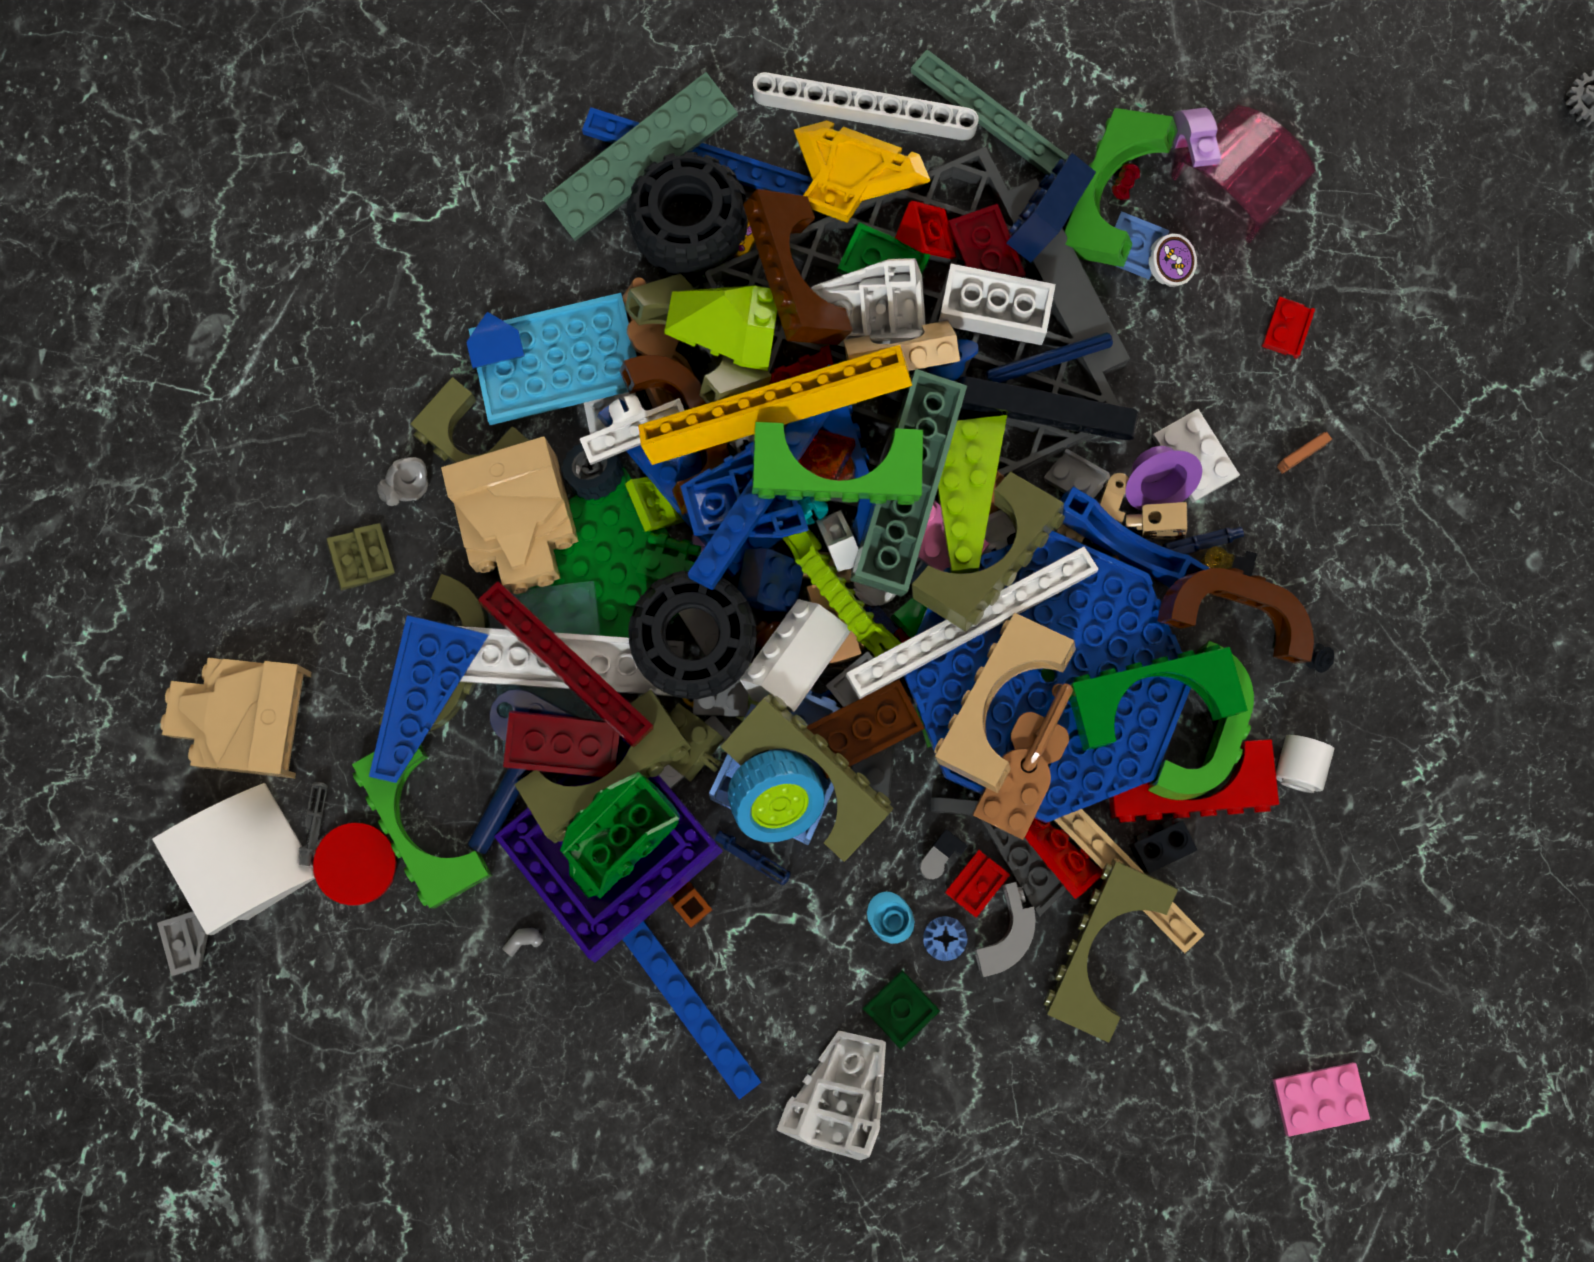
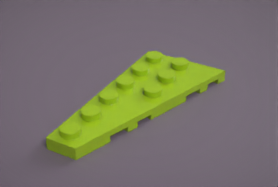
(968, 488)

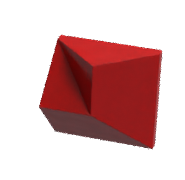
(926, 230)

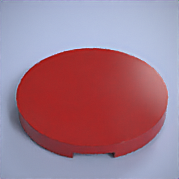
(354, 864)

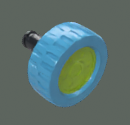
(775, 795)

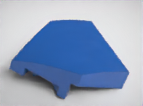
(494, 342)

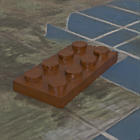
(869, 724)

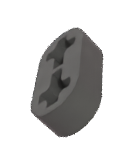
(952, 806)

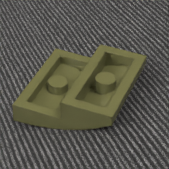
(360, 556)

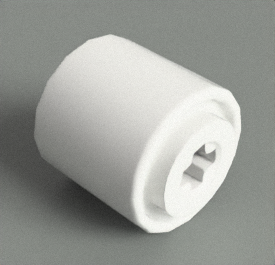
(1304, 763)

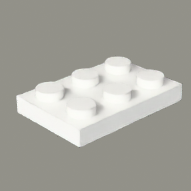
(1196, 437)

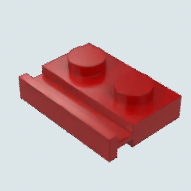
(1288, 327)
(977, 883)

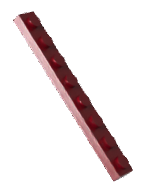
(566, 664)

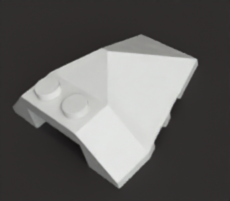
(880, 300)
(840, 1099)

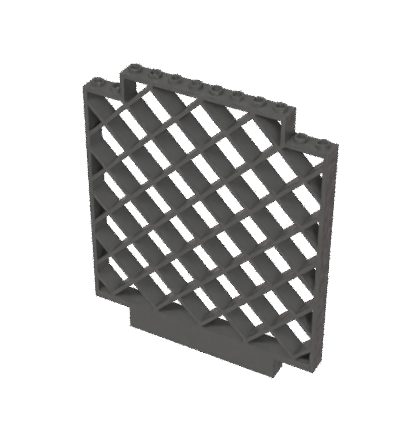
(1073, 304)

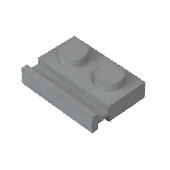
(1077, 472)

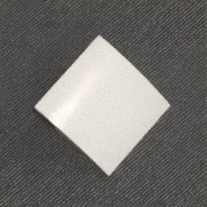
(234, 858)

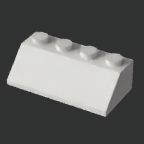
(997, 304)
(795, 654)

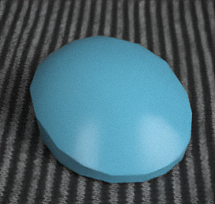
(890, 917)

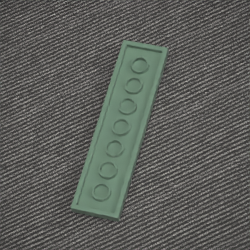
(608, 178)

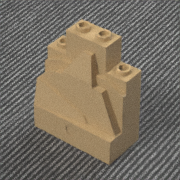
(513, 513)
(239, 716)

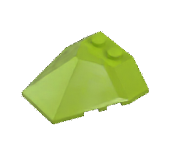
(726, 321)

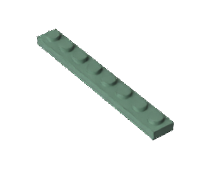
(990, 113)

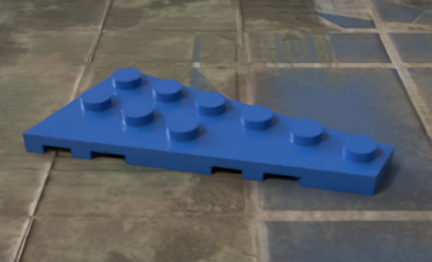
(425, 676)

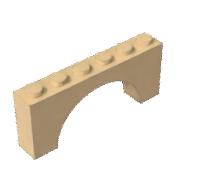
(1021, 648)

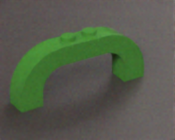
(1224, 751)

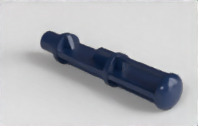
(1205, 540)
(752, 858)

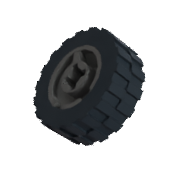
(587, 482)

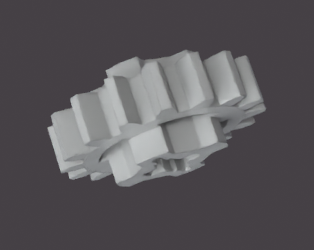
(1582, 98)

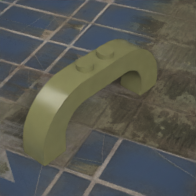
(459, 598)

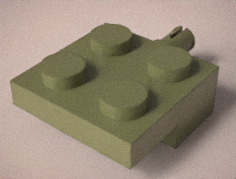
(701, 738)

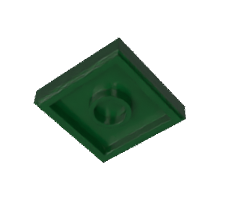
(901, 1009)

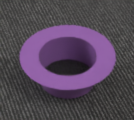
(1172, 483)

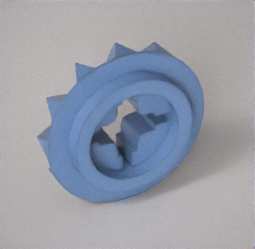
(935, 947)

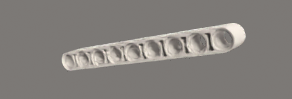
(876, 100)

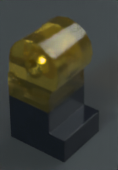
(1218, 558)

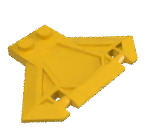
(853, 168)

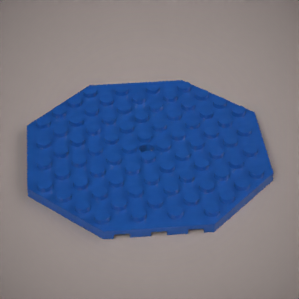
(1112, 626)

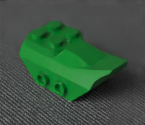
(616, 832)

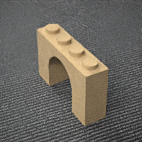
(933, 348)

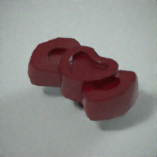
(1126, 181)

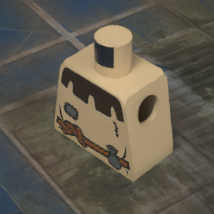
(1171, 519)

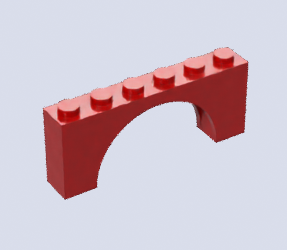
(1250, 786)

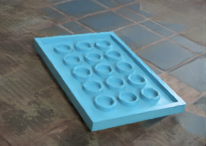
(568, 360)

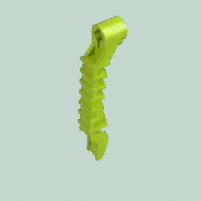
(815, 565)

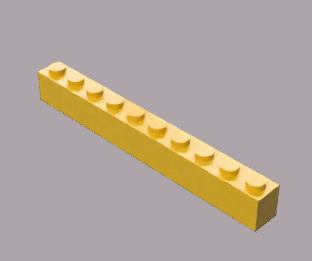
(775, 403)

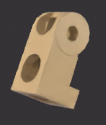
(1113, 494)

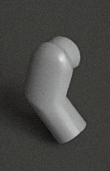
(523, 937)

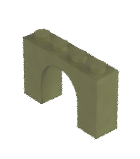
(440, 416)

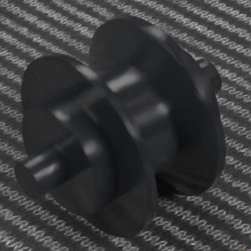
(1321, 658)

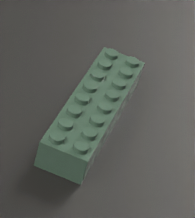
(896, 530)

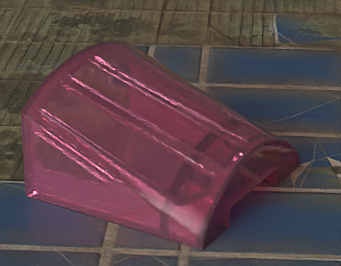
(1258, 164)

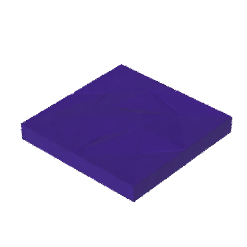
(604, 921)

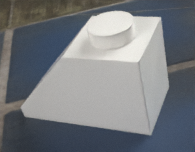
(839, 540)

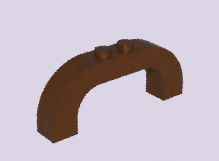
(674, 378)
(1290, 619)

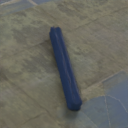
(1050, 358)

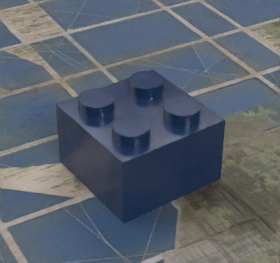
(770, 580)

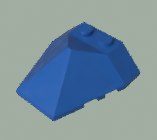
(716, 491)

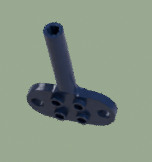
(507, 793)

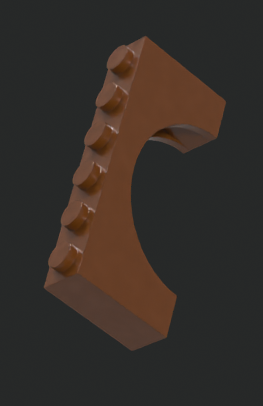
(801, 311)

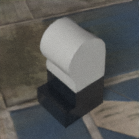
(933, 862)

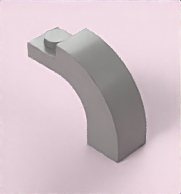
(1016, 941)

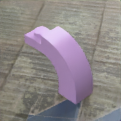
(1198, 133)

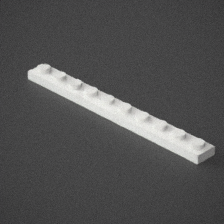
(947, 636)

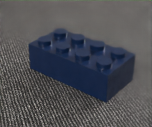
(1050, 206)

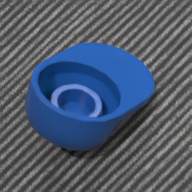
(954, 370)

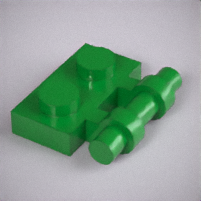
(658, 564)

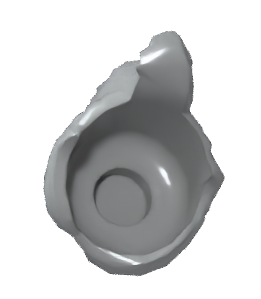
(404, 481)

